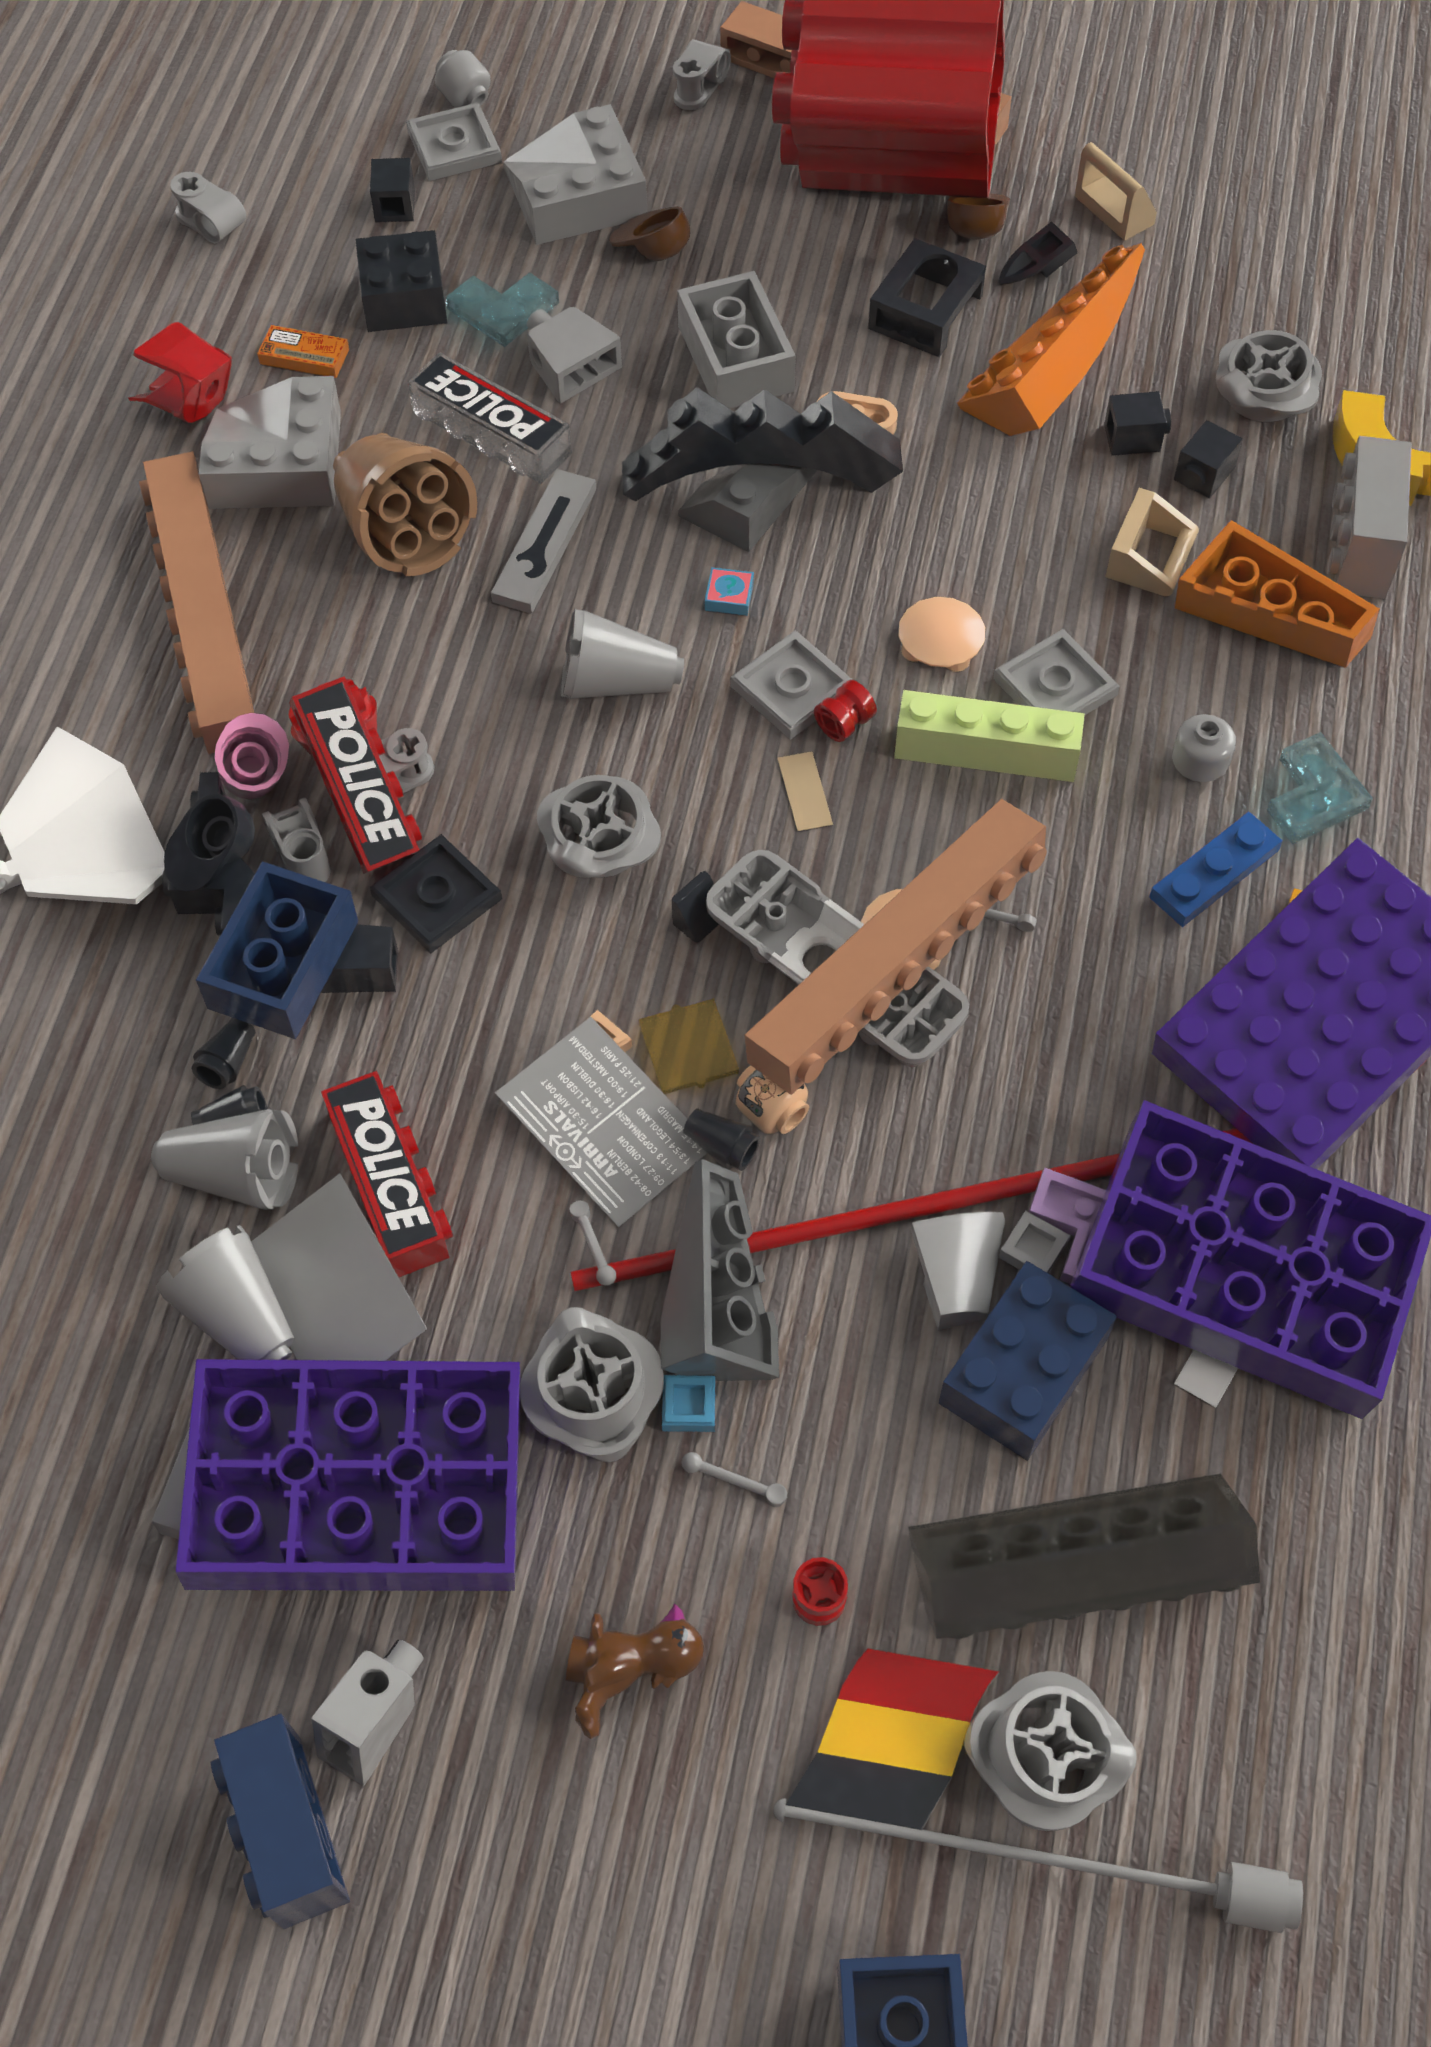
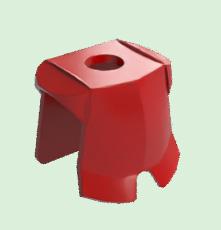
(190, 369)

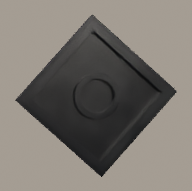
(436, 893)

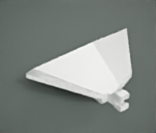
(79, 829)

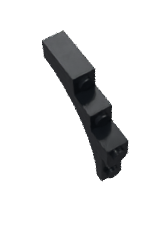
(764, 431)
(366, 961)

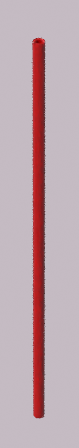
(868, 1217)

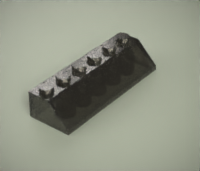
(1084, 1556)

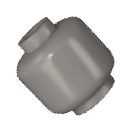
(462, 78)
(1203, 748)

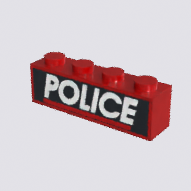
(355, 775)
(385, 1173)

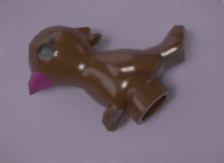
(615, 1660)

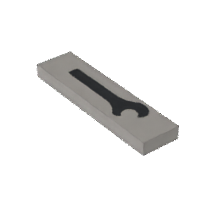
(543, 541)

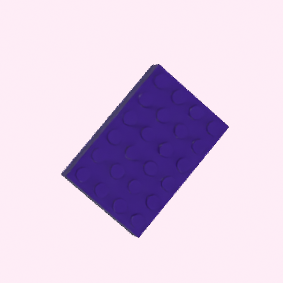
(1314, 1012)
(1255, 1259)
(351, 1476)

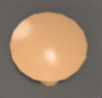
(941, 633)

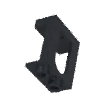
(912, 322)

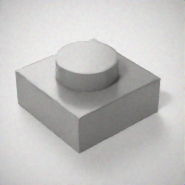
(1034, 1242)

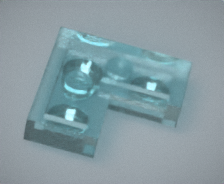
(498, 314)
(1326, 790)

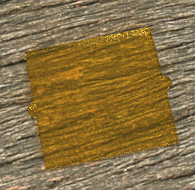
(688, 1046)

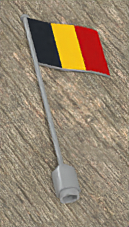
(897, 1749)

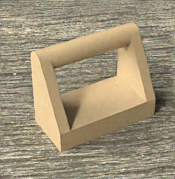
(1113, 194)
(1155, 513)

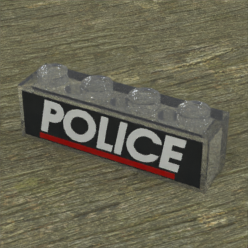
(490, 418)

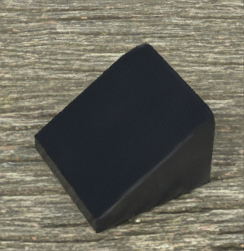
(690, 908)

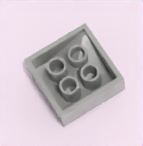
(578, 177)
(274, 447)

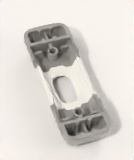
(786, 914)

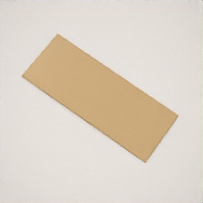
(805, 791)

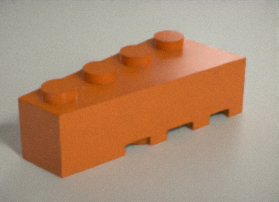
(1275, 598)

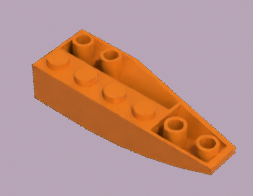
(1056, 351)

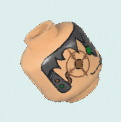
(768, 1104)

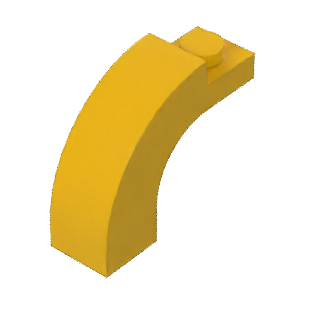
(1364, 416)

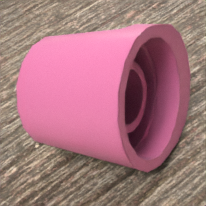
(251, 755)

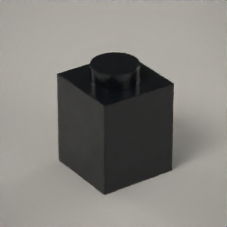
(392, 190)
(1136, 423)
(1208, 459)

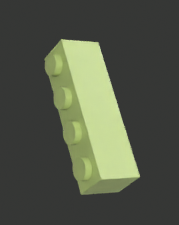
(989, 735)

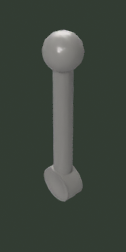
(1024, 921)
(580, 1213)
(775, 1493)

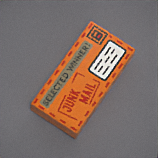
(303, 351)

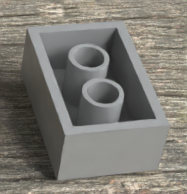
(736, 339)
(1371, 516)

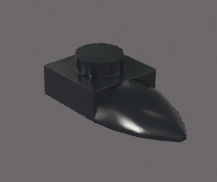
(1040, 253)

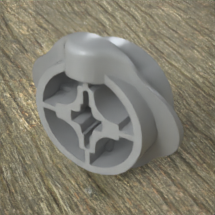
(1267, 388)
(589, 805)
(630, 1362)
(1098, 1750)

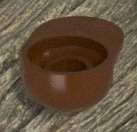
(977, 216)
(655, 233)

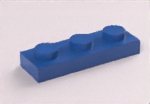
(1215, 869)

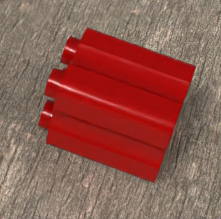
(891, 94)

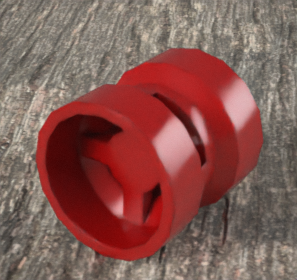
(843, 712)
(823, 1581)

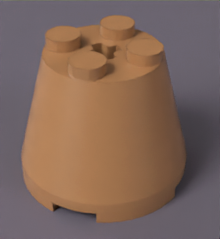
(404, 502)

